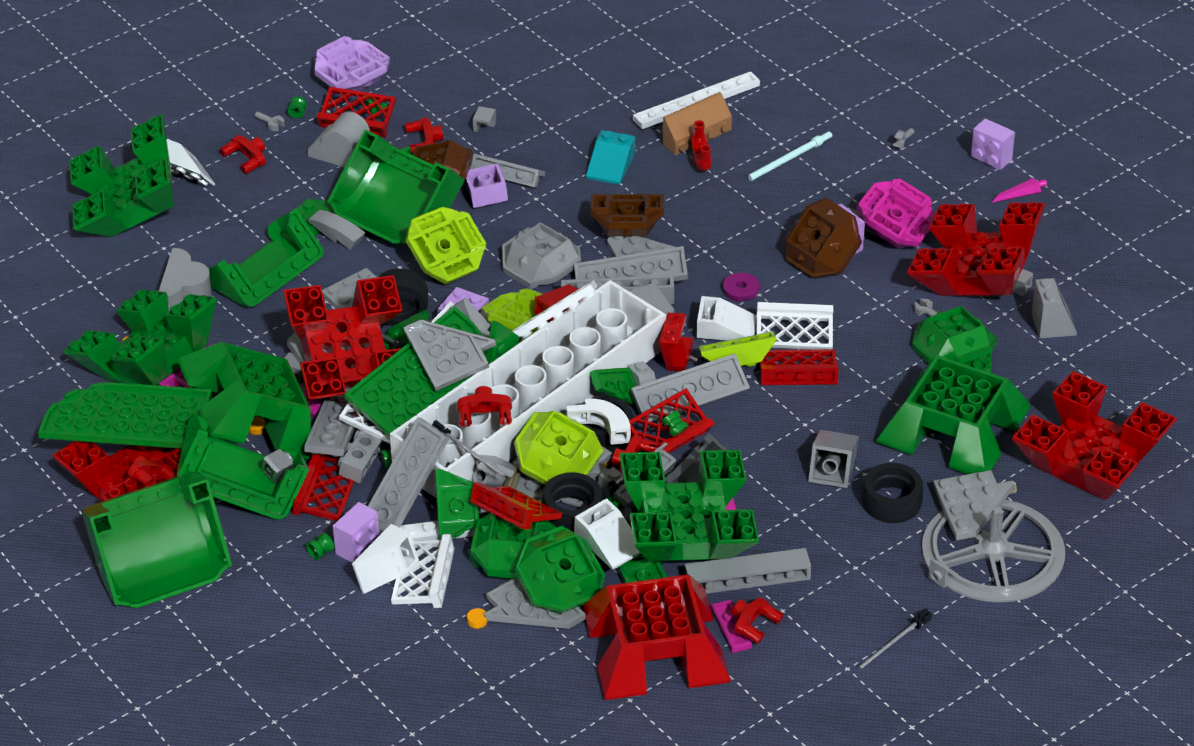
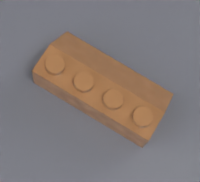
(680, 124)

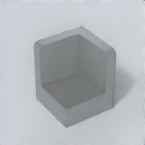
(484, 116)

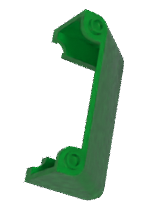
(272, 266)
(237, 472)

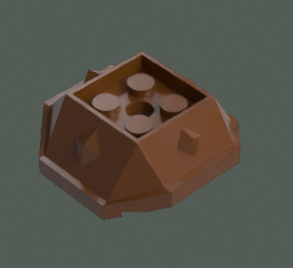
(447, 154)
(627, 213)
(835, 246)

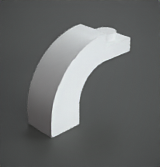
(605, 415)

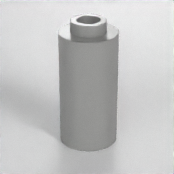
(487, 479)

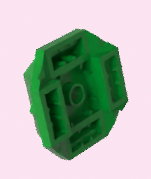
(953, 336)
(500, 542)
(547, 582)

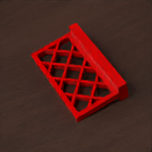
(376, 127)
(799, 374)
(691, 433)
(306, 491)
(512, 505)

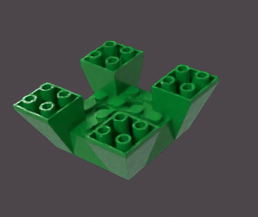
(128, 192)
(155, 338)
(248, 387)
(959, 404)
(691, 517)

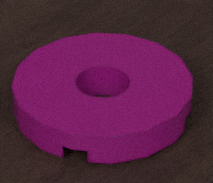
(736, 280)

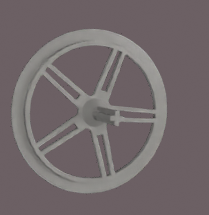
(996, 547)

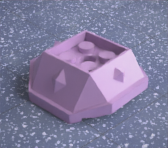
(350, 64)

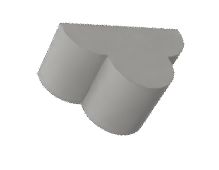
(339, 139)
(184, 277)

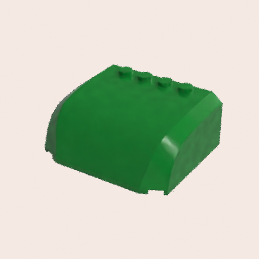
(389, 188)
(158, 540)

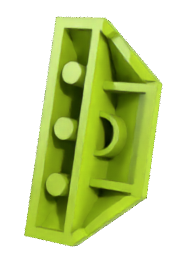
(747, 349)

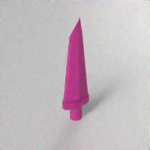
(1023, 189)

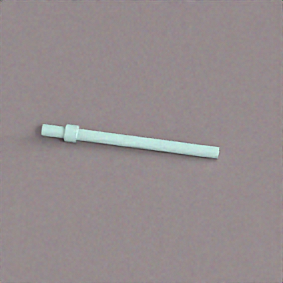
(815, 142)

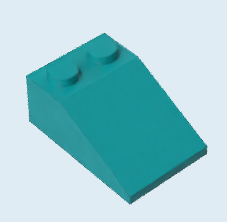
(611, 157)

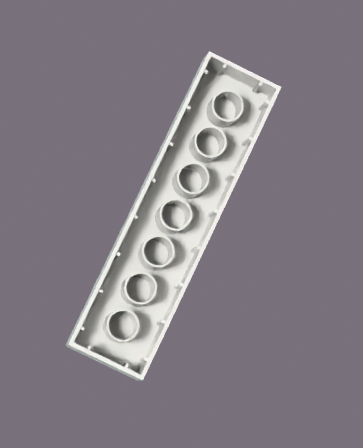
(544, 375)

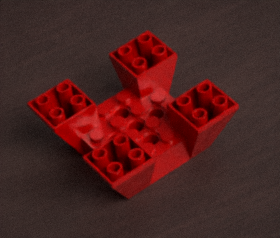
(977, 260)
(326, 373)
(1087, 447)
(108, 475)
(654, 623)

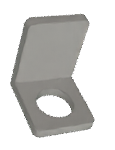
(938, 573)

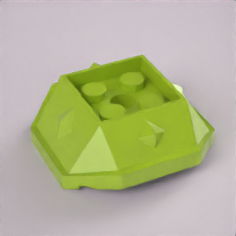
(453, 231)
(512, 309)
(543, 457)

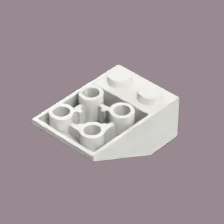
(186, 163)
(724, 320)
(607, 533)
(385, 559)

